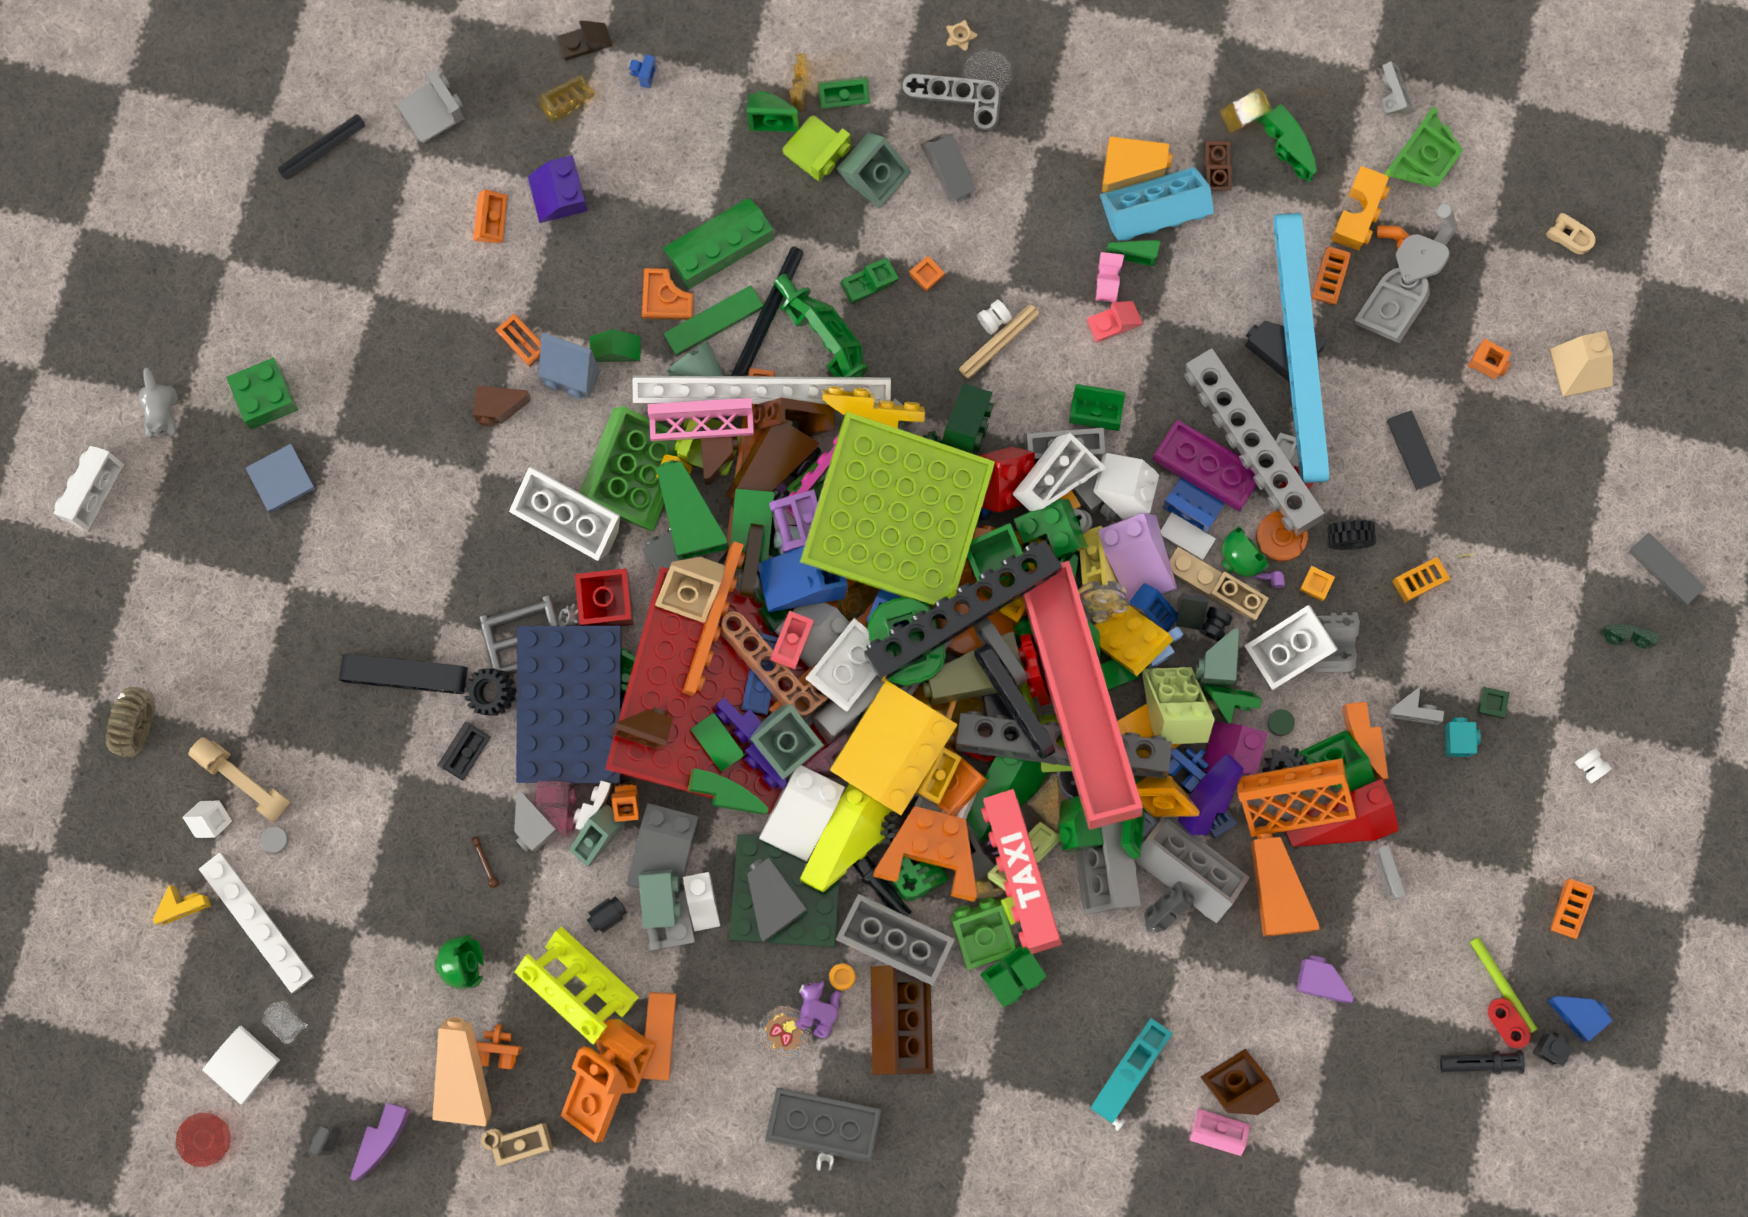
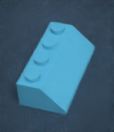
(1157, 203)

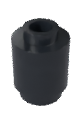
(606, 914)

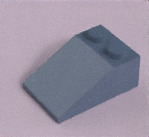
(567, 367)

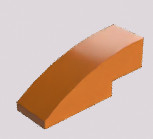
(1367, 737)
(660, 1031)

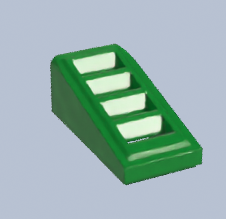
(1136, 251)

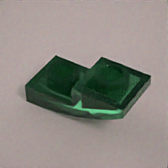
(1622, 633)

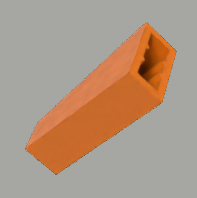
(1279, 891)

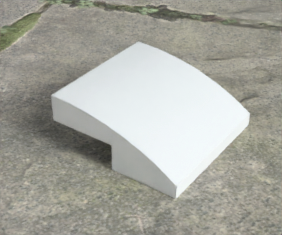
(241, 1065)

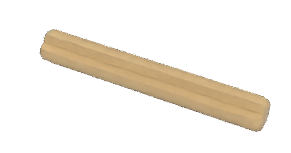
(999, 341)

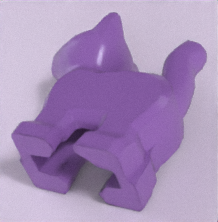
(817, 1012)

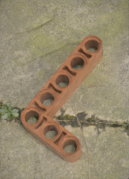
(770, 678)

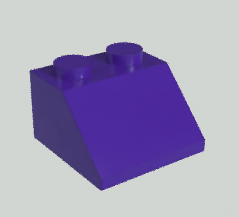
(557, 190)

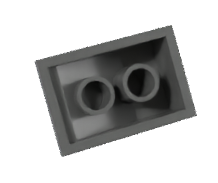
(663, 843)

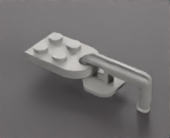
(1406, 289)

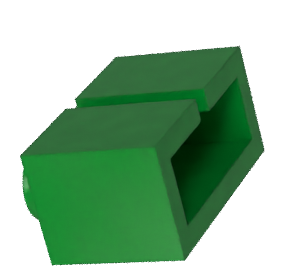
(1013, 975)

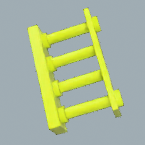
(590, 971)

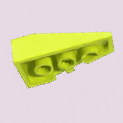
(846, 838)

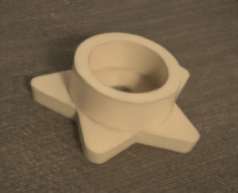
(960, 28)

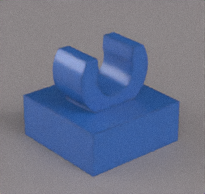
(644, 71)

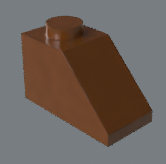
(498, 404)
(717, 455)

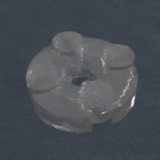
(1103, 600)

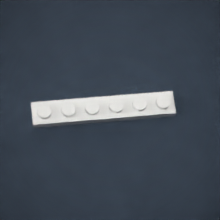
(256, 923)

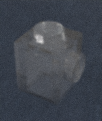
(283, 1021)

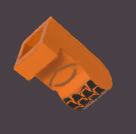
(626, 799)

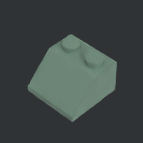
(874, 169)
(1219, 663)
(785, 740)

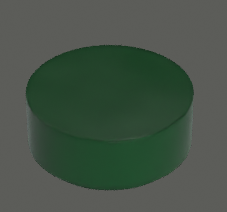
(1281, 722)

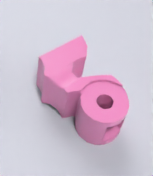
(1108, 277)

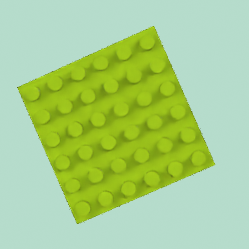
(897, 511)

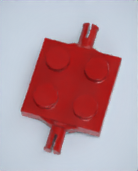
(1033, 670)

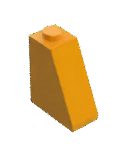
(1134, 162)

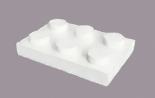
(844, 669)

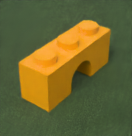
(1368, 189)

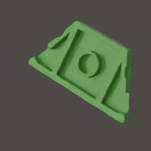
(1427, 153)

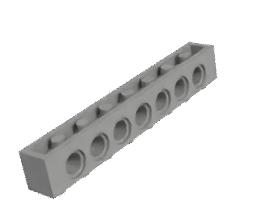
(1209, 366)

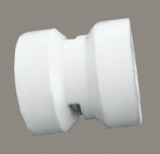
(994, 317)
(1593, 765)

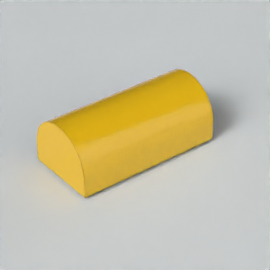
(939, 776)

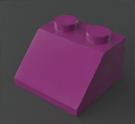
(1239, 741)

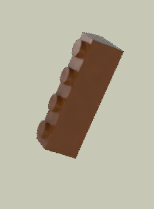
(900, 1023)

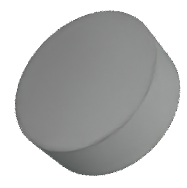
(274, 839)

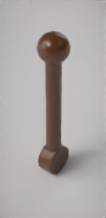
(493, 882)

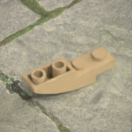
(1218, 586)

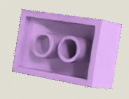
(1138, 554)

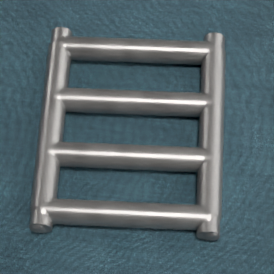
(494, 647)

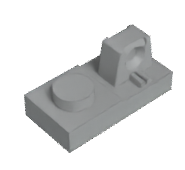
(1399, 99)

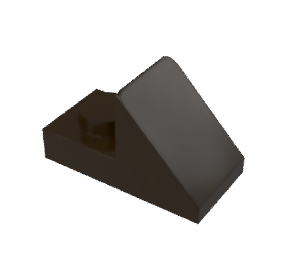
(586, 40)

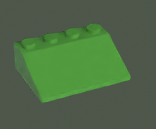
(625, 468)

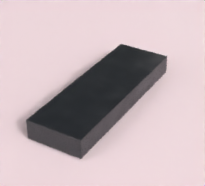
(1414, 450)

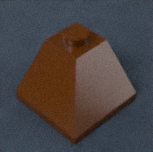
(645, 728)
(1241, 1085)

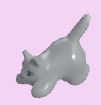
(157, 404)

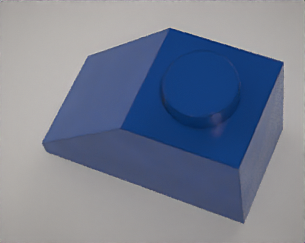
(1582, 1015)

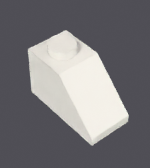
(701, 901)

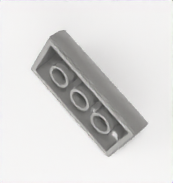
(834, 721)

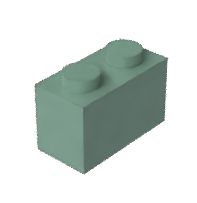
(659, 898)

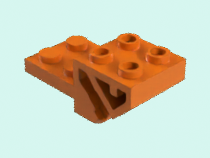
(605, 1077)

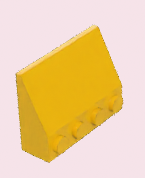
(893, 747)

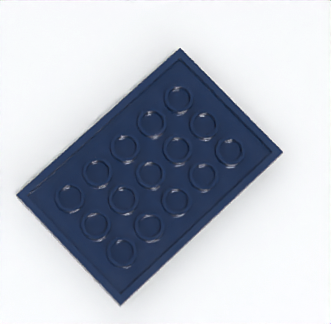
(567, 702)

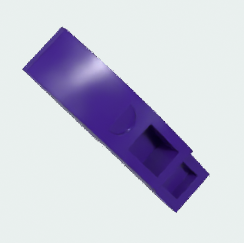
(744, 727)

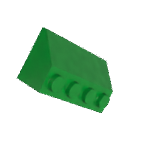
(719, 242)

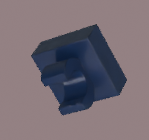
(1222, 823)

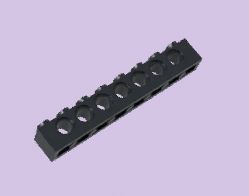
(1036, 553)

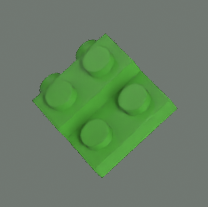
(982, 932)

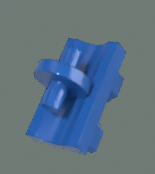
(1179, 761)

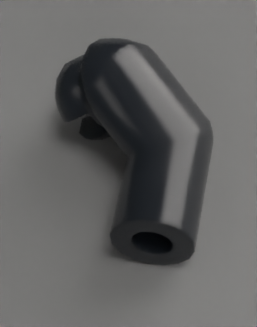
(807, 463)

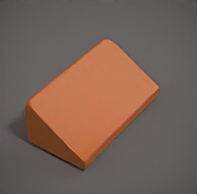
(490, 217)

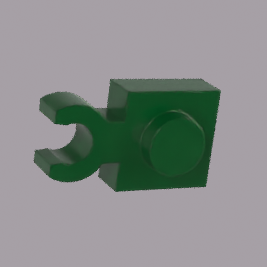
(771, 619)

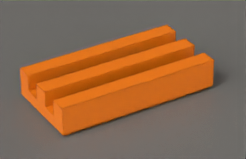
(507, 324)

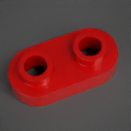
(1511, 1022)

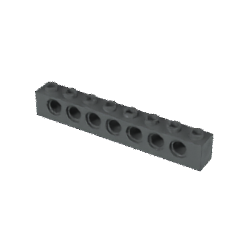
(997, 745)

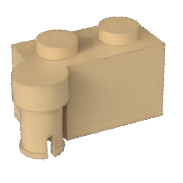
(518, 1144)

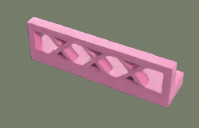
(698, 410)

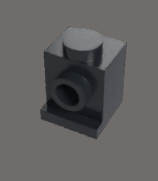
(1553, 1049)

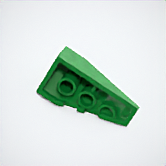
(1003, 776)

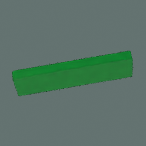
(713, 320)

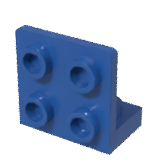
(1193, 505)

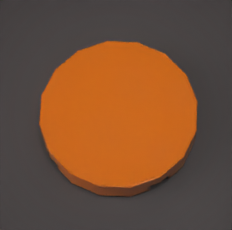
(1277, 543)

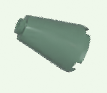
(697, 363)

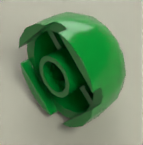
(1242, 555)
(459, 962)

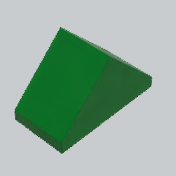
(615, 346)

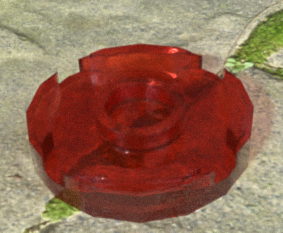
(203, 1139)

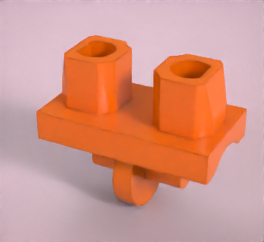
(508, 1053)

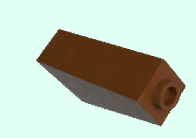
(772, 459)

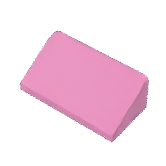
(1220, 1132)

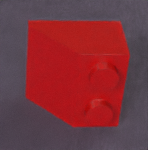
(604, 598)

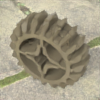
(130, 721)

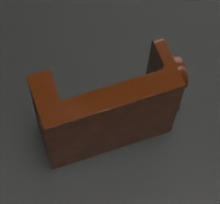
(812, 417)

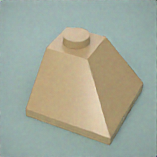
(1583, 364)
(691, 587)

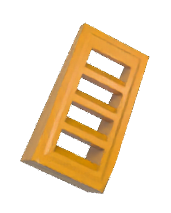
(1403, 588)

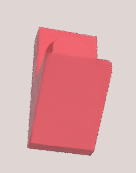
(1116, 320)
(792, 640)

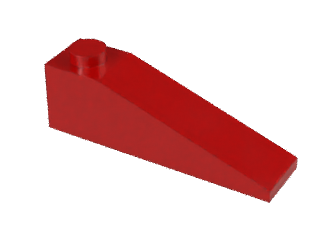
(1373, 820)

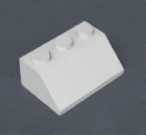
(88, 487)

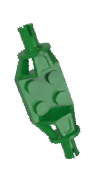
(828, 324)

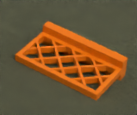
(1293, 782)

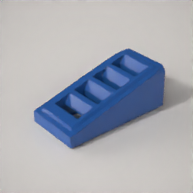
(1154, 606)

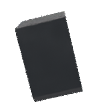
(1191, 611)

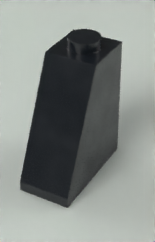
(1270, 346)

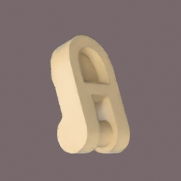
(1579, 241)

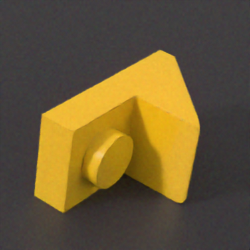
(173, 908)

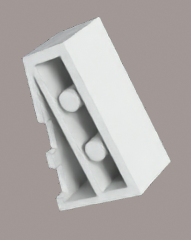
(1057, 472)

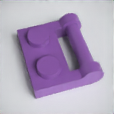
(803, 510)

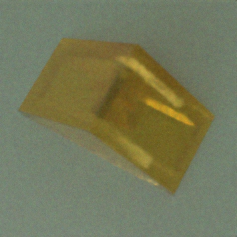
(1046, 803)

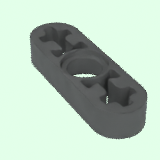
(989, 635)

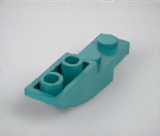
(1131, 1071)

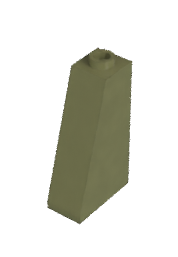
(963, 678)

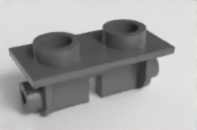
(1160, 914)

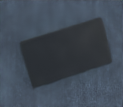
(464, 751)

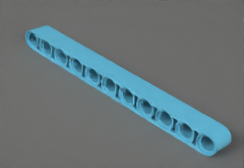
(1301, 348)

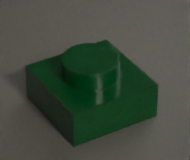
(1493, 702)

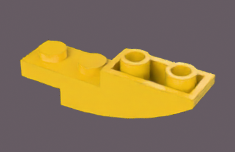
(862, 404)

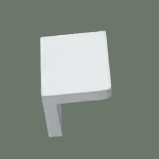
(207, 819)

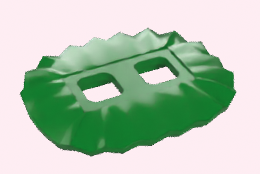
(882, 621)

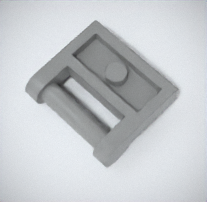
(676, 935)

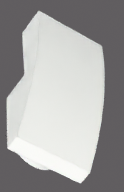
(600, 797)

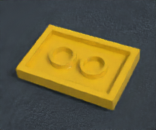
(1132, 640)

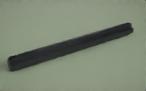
(766, 315)

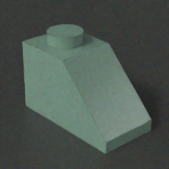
(596, 835)

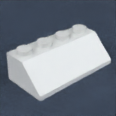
(566, 514)

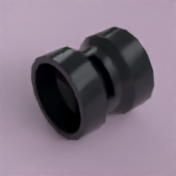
(1216, 623)

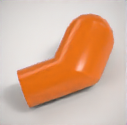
(1394, 232)

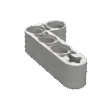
(951, 94)

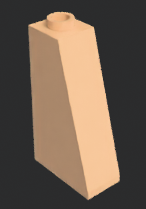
(459, 1077)

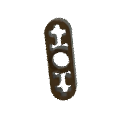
(751, 560)

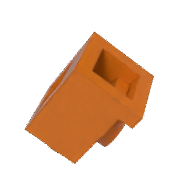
(1491, 351)

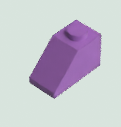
(1322, 981)

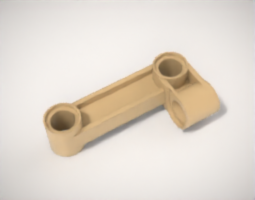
(215, 758)

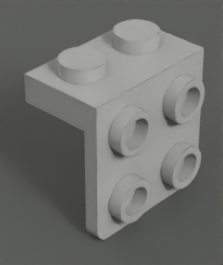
(431, 108)

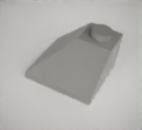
(826, 628)

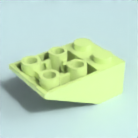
(1177, 705)

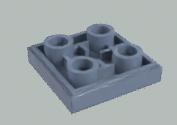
(280, 478)

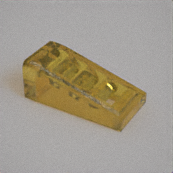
(560, 110)

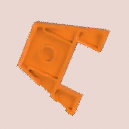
(933, 840)

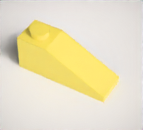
(1094, 561)

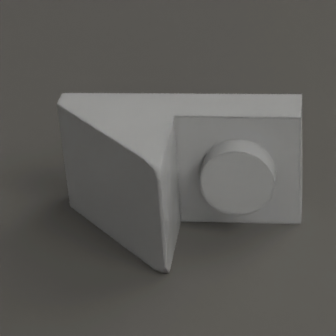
(1409, 710)

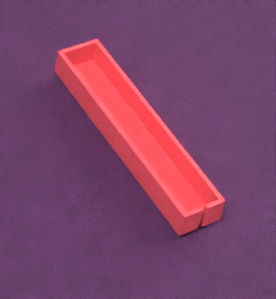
(1081, 701)

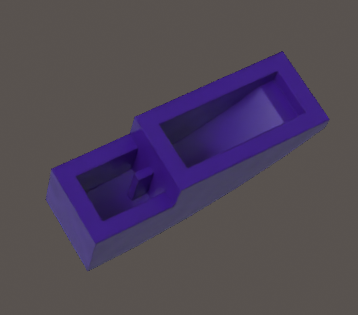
(1213, 795)

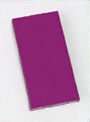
(1206, 465)

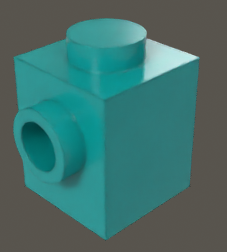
(1461, 738)

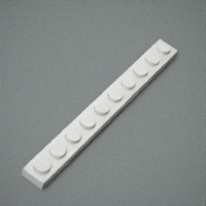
(760, 389)

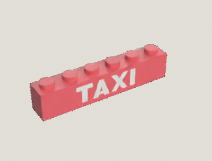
(1022, 872)

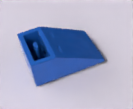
(795, 584)

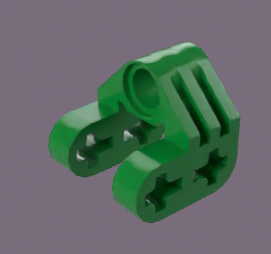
(923, 874)

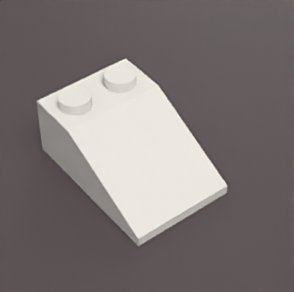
(1291, 647)
(801, 812)

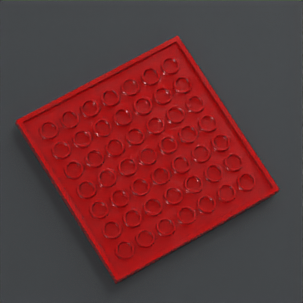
(658, 682)

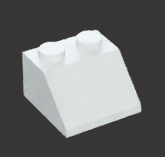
(1126, 485)

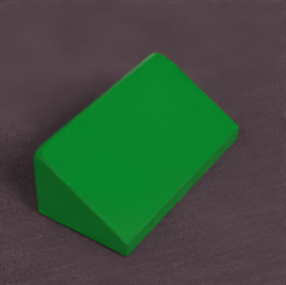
(844, 92)
(717, 742)

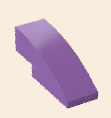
(380, 1140)

